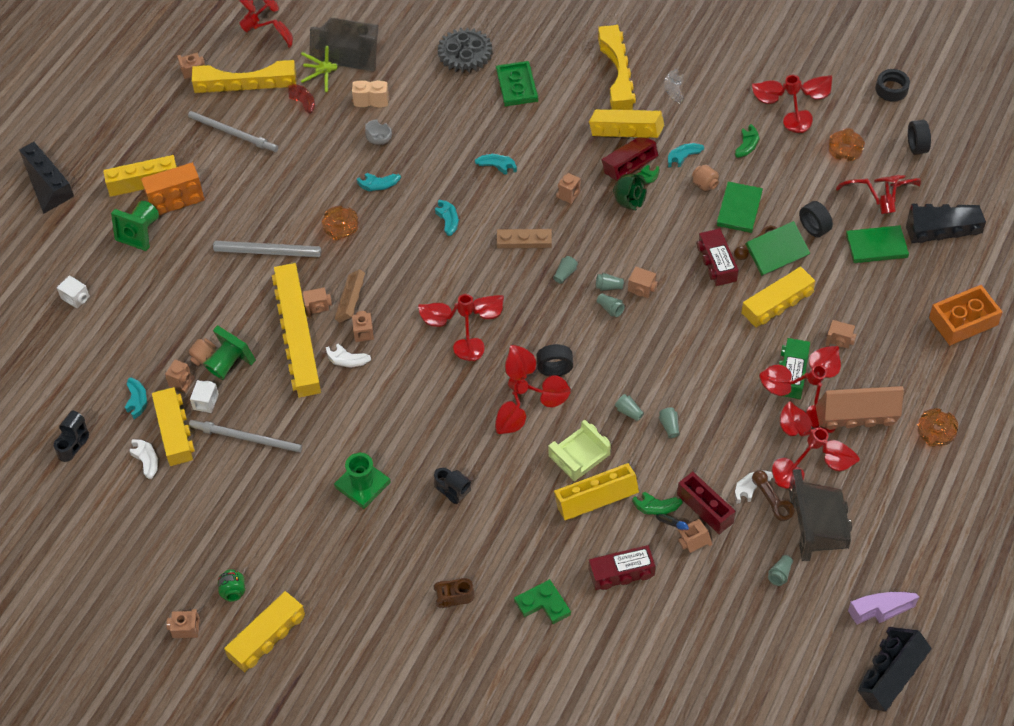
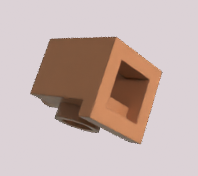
(188, 61)
(569, 188)
(316, 301)
(362, 323)
(841, 334)
(179, 376)
(694, 537)
(184, 624)

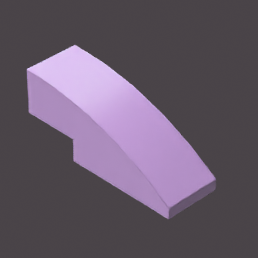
(881, 606)

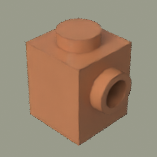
(642, 282)

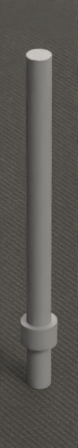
(260, 142)
(209, 427)

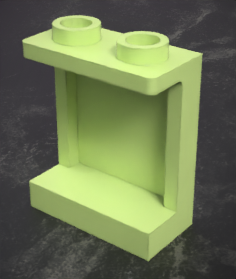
(580, 451)

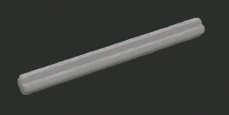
(265, 248)

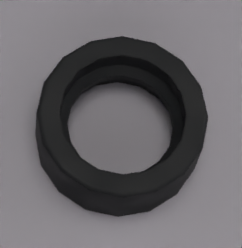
(895, 76)
(919, 137)
(816, 219)
(553, 352)

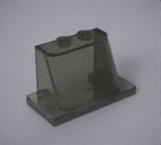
(349, 43)
(820, 516)

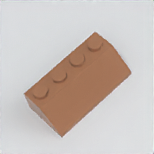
(860, 407)

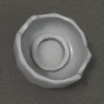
(377, 133)

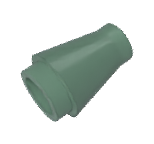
(565, 269)
(608, 282)
(611, 305)
(628, 407)
(669, 420)
(780, 571)

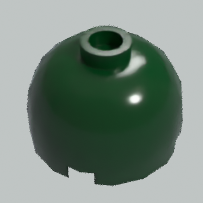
(630, 191)

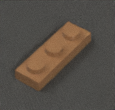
(524, 238)
(350, 296)

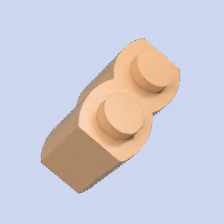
(370, 93)

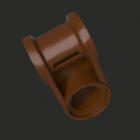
(452, 592)

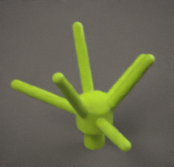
(323, 67)

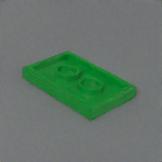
(516, 83)
(739, 207)
(877, 244)
(777, 248)

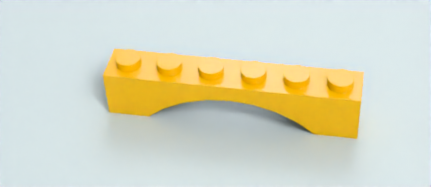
(610, 43)
(213, 80)

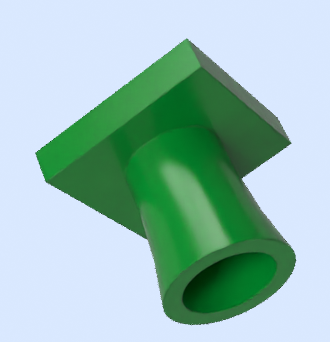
(132, 227)
(229, 351)
(361, 480)

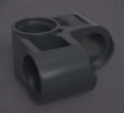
(73, 436)
(455, 485)

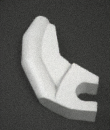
(343, 358)
(147, 455)
(746, 487)

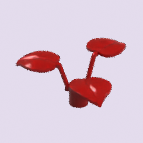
(251, 20)
(798, 121)
(887, 201)
(438, 313)
(518, 364)
(824, 364)
(796, 421)

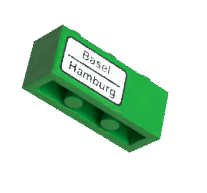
(795, 359)

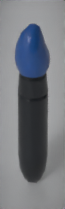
(672, 521)

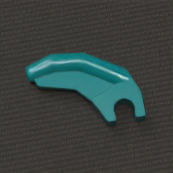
(680, 153)
(500, 161)
(375, 183)
(449, 214)
(138, 398)

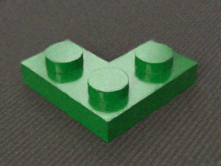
(546, 597)

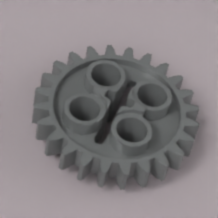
(464, 50)

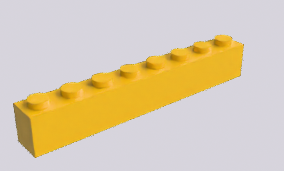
(297, 331)

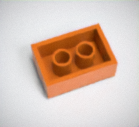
(173, 188)
(965, 314)

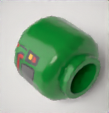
(231, 585)

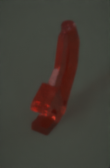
(301, 94)

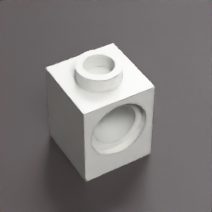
(73, 292)
(204, 396)

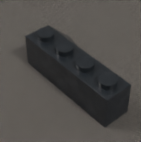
(48, 182)
(943, 222)
(893, 667)

